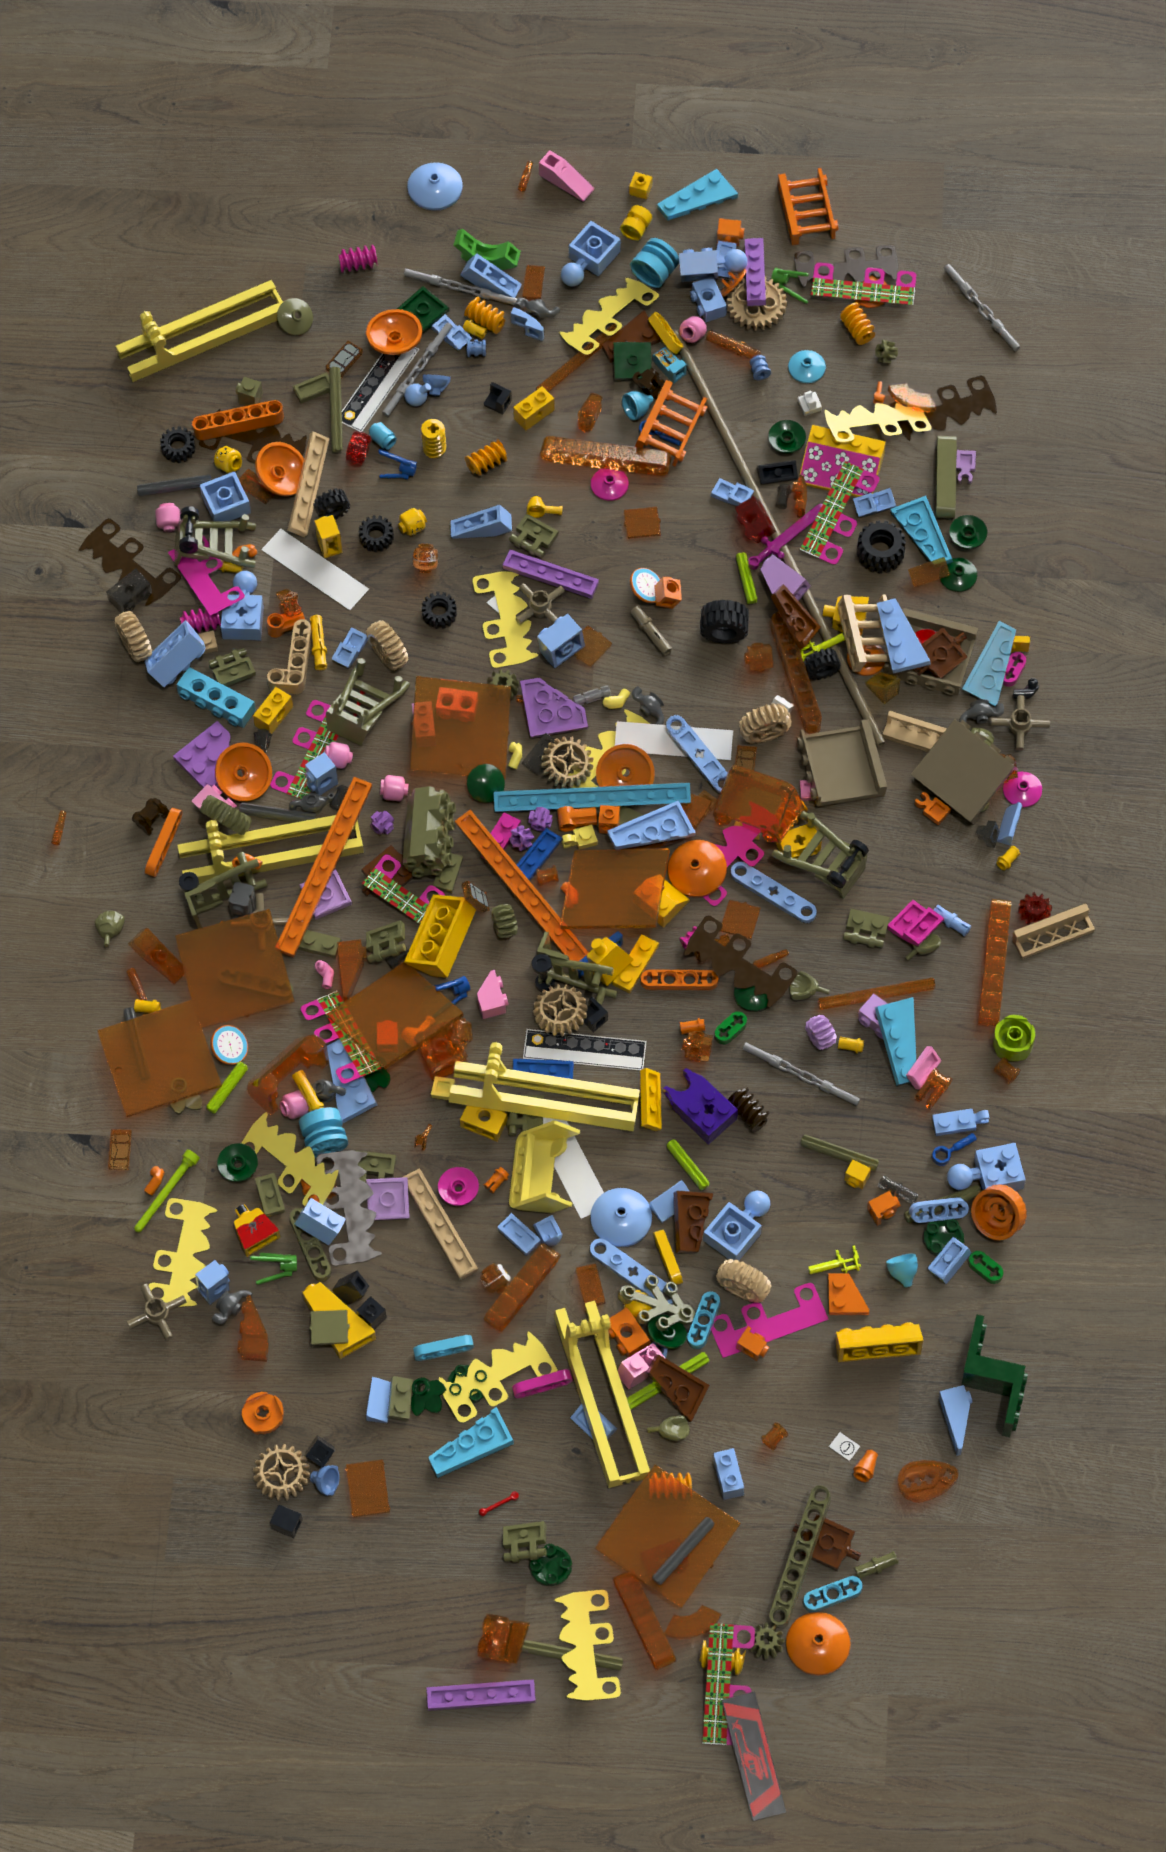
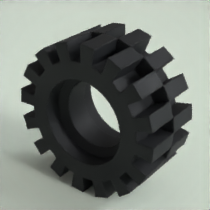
(177, 435)
(332, 503)
(373, 524)
(439, 600)
(822, 664)

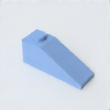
(490, 277)
(484, 523)
(955, 1407)

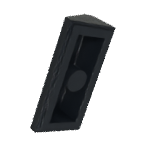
(777, 472)

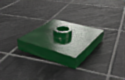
(425, 308)
(631, 358)

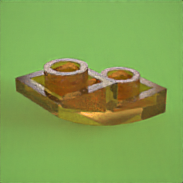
(800, 490)

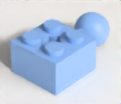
(591, 249)
(705, 264)
(244, 618)
(988, 1167)
(742, 1223)

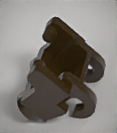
(650, 382)
(148, 813)

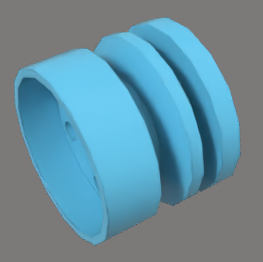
(654, 262)
(323, 1131)

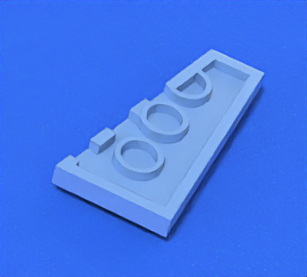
(901, 641)
(655, 827)

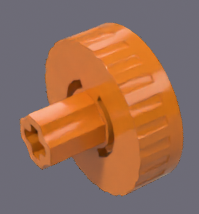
(1007, 1206)

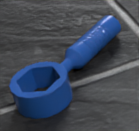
(663, 436)
(956, 1147)

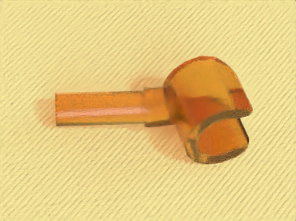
(422, 1139)

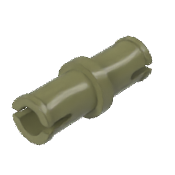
(876, 1565)

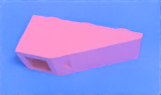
(563, 175)

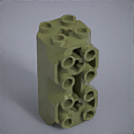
(426, 832)

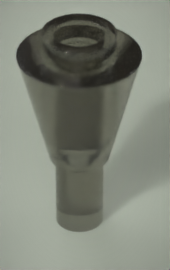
(262, 739)

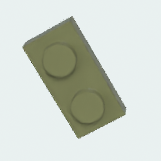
(447, 880)
(319, 944)
(270, 1195)
(400, 1398)

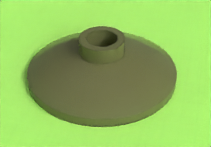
(287, 319)

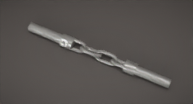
(436, 280)
(996, 324)
(430, 350)
(776, 1061)

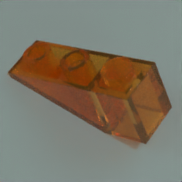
(157, 955)
(255, 1340)

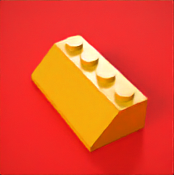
(440, 935)
(878, 1342)

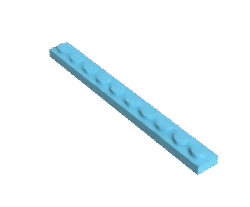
(592, 796)

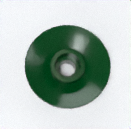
(787, 430)
(968, 525)
(960, 581)
(235, 1154)
(671, 1338)

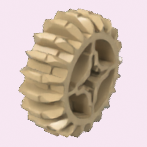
(133, 636)
(387, 645)
(765, 723)
(559, 761)
(554, 1001)
(743, 1281)
(273, 1473)

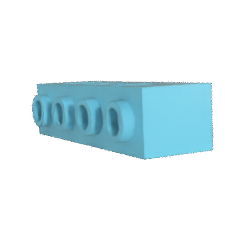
(212, 689)

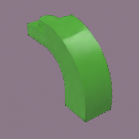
(502, 256)

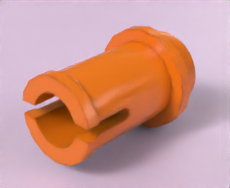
(690, 1026)
(496, 1179)

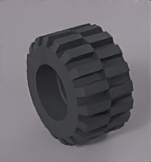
(885, 534)
(724, 621)

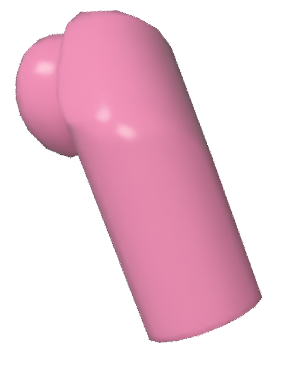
(326, 972)

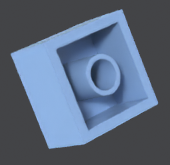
(225, 498)
(560, 640)

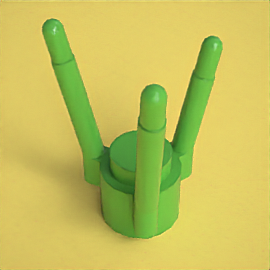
(782, 276)
(287, 1263)

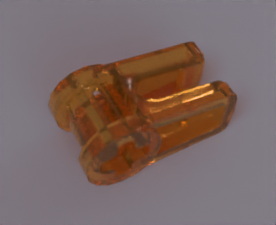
(589, 412)
(289, 603)
(938, 1082)

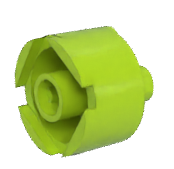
(1010, 1048)

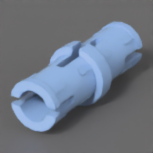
(951, 920)

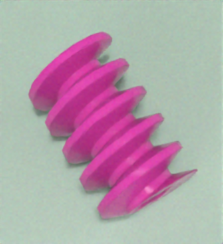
(358, 258)
(201, 620)

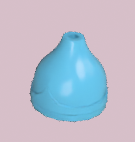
(636, 404)
(903, 1268)

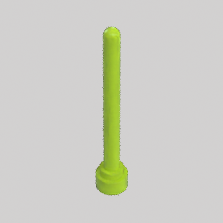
(189, 1159)

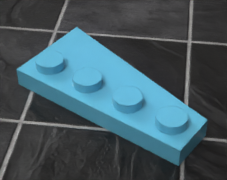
(701, 193)
(922, 527)
(990, 669)
(898, 1033)
(479, 1441)

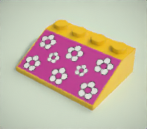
(826, 456)

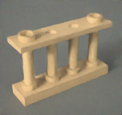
(852, 635)

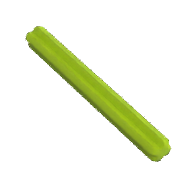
(652, 1389)

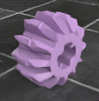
(820, 1032)

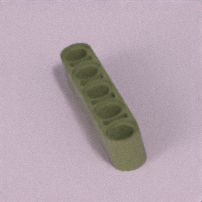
(946, 477)

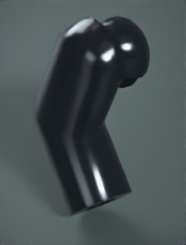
(1030, 689)

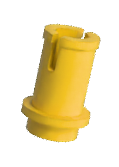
(474, 329)
(230, 567)
(1004, 862)
(146, 1006)
(851, 1044)

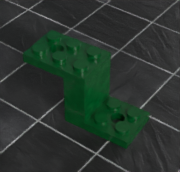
(994, 1376)

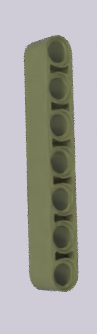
(800, 1546)

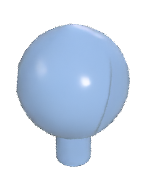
(416, 394)

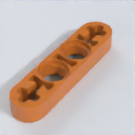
(163, 842)
(679, 983)

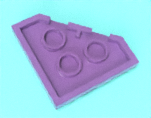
(550, 710)
(201, 754)

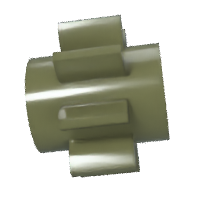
(886, 351)

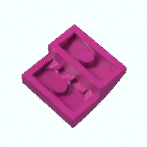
(915, 923)

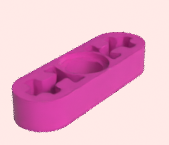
(542, 1383)

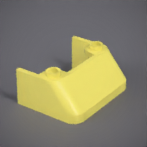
(535, 1166)

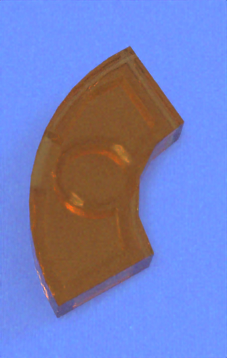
(907, 396)
(693, 1625)

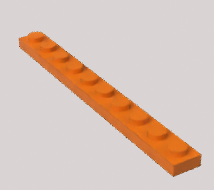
(324, 866)
(520, 886)

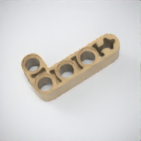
(296, 656)

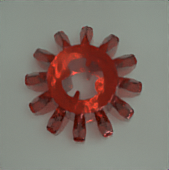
(358, 447)
(1034, 902)

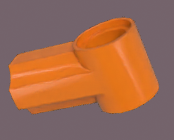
(285, 623)
(571, 818)

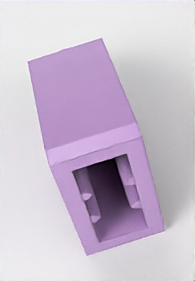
(778, 573)

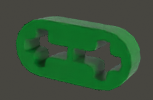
(728, 1024)
(983, 1270)

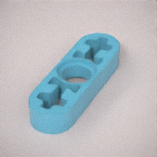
(705, 1329)
(443, 1347)
(849, 1594)

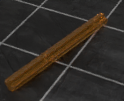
(575, 361)
(881, 992)

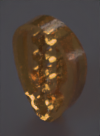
(926, 1491)

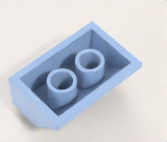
(175, 654)

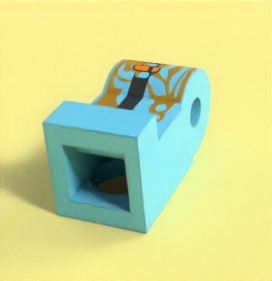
(669, 364)

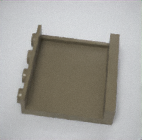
(952, 682)
(842, 765)
(964, 770)

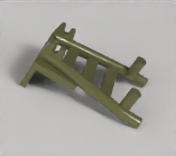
(356, 728)

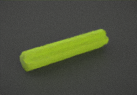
(746, 578)
(227, 1087)
(687, 1164)

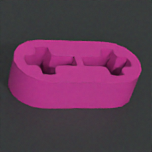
(1017, 671)

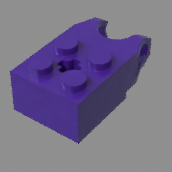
(699, 1100)

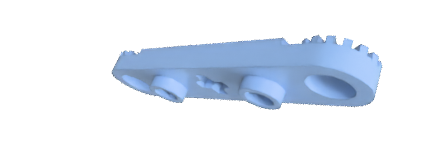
(690, 743)
(785, 900)
(621, 1264)

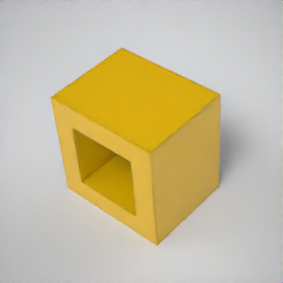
(640, 185)
(857, 1174)

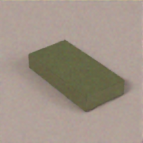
(312, 388)

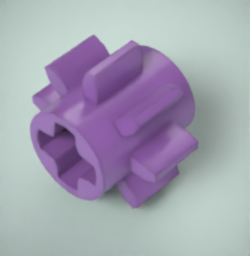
(540, 819)
(382, 822)
(521, 837)

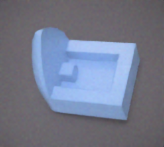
(548, 1231)

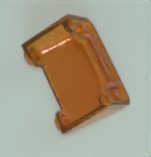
(758, 802)
(306, 1050)

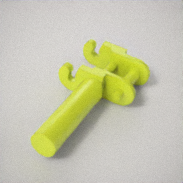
(827, 644)
(836, 1263)

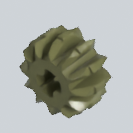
(506, 680)
(504, 921)
(773, 1638)

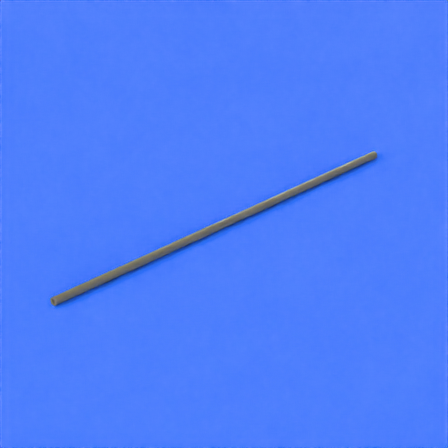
(788, 558)

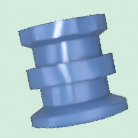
(476, 347)
(760, 367)

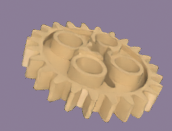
(741, 312)

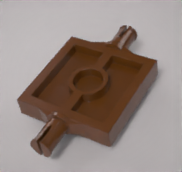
(943, 653)
(401, 877)
(832, 1544)

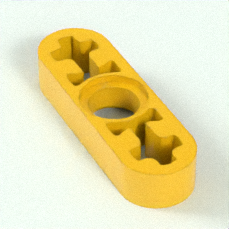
(665, 332)
(667, 1257)

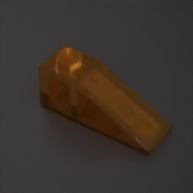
(351, 964)

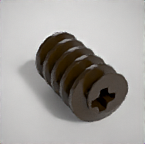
(748, 1109)

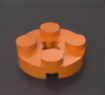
(266, 1424)

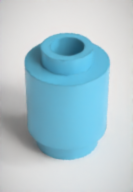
(382, 435)

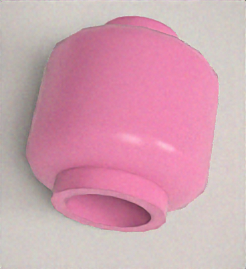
(692, 329)
(167, 517)
(339, 754)
(393, 788)
(293, 1105)

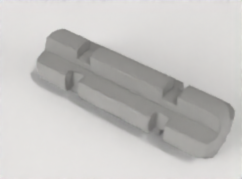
(592, 695)

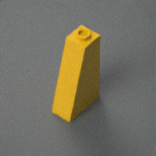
(359, 1334)

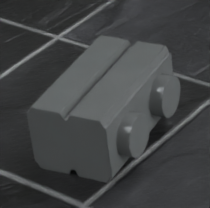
(242, 900)

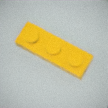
(641, 954)
(650, 1099)

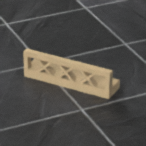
(906, 732)
(1051, 924)

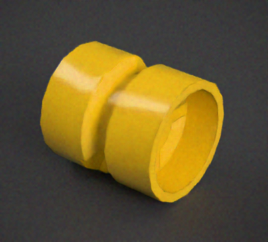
(635, 223)

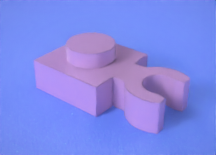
(965, 463)

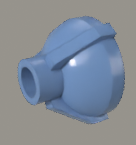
(437, 383)
(326, 1479)

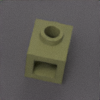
(249, 391)

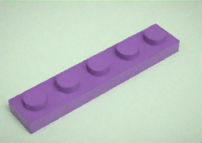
(755, 272)
(550, 574)
(481, 1695)

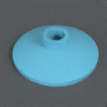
(807, 372)

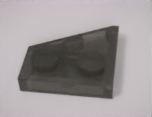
(533, 759)

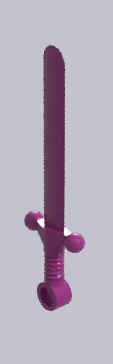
(774, 546)

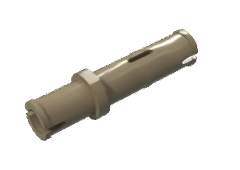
(647, 625)

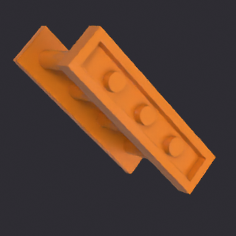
(792, 216)
(660, 409)

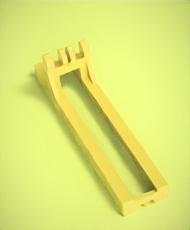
(157, 336)
(218, 842)
(496, 1073)
(599, 1328)

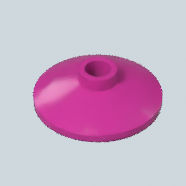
(609, 490)
(1027, 796)
(455, 1178)

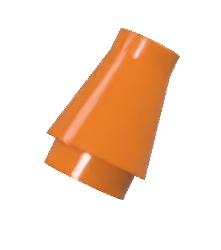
(865, 1467)

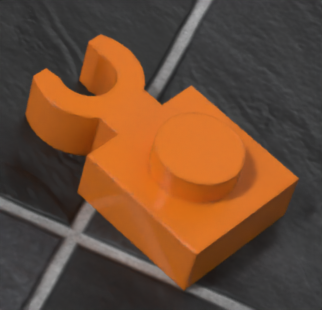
(934, 810)

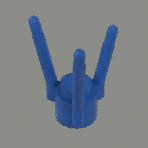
(407, 467)
(458, 986)

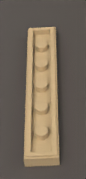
(308, 484)
(440, 1225)

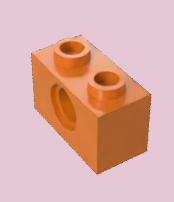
(625, 1322)

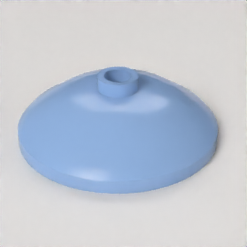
(435, 193)
(621, 1229)

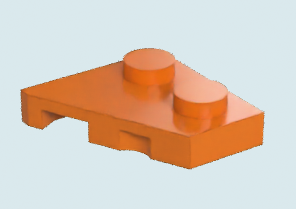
(845, 1296)

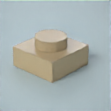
(209, 641)

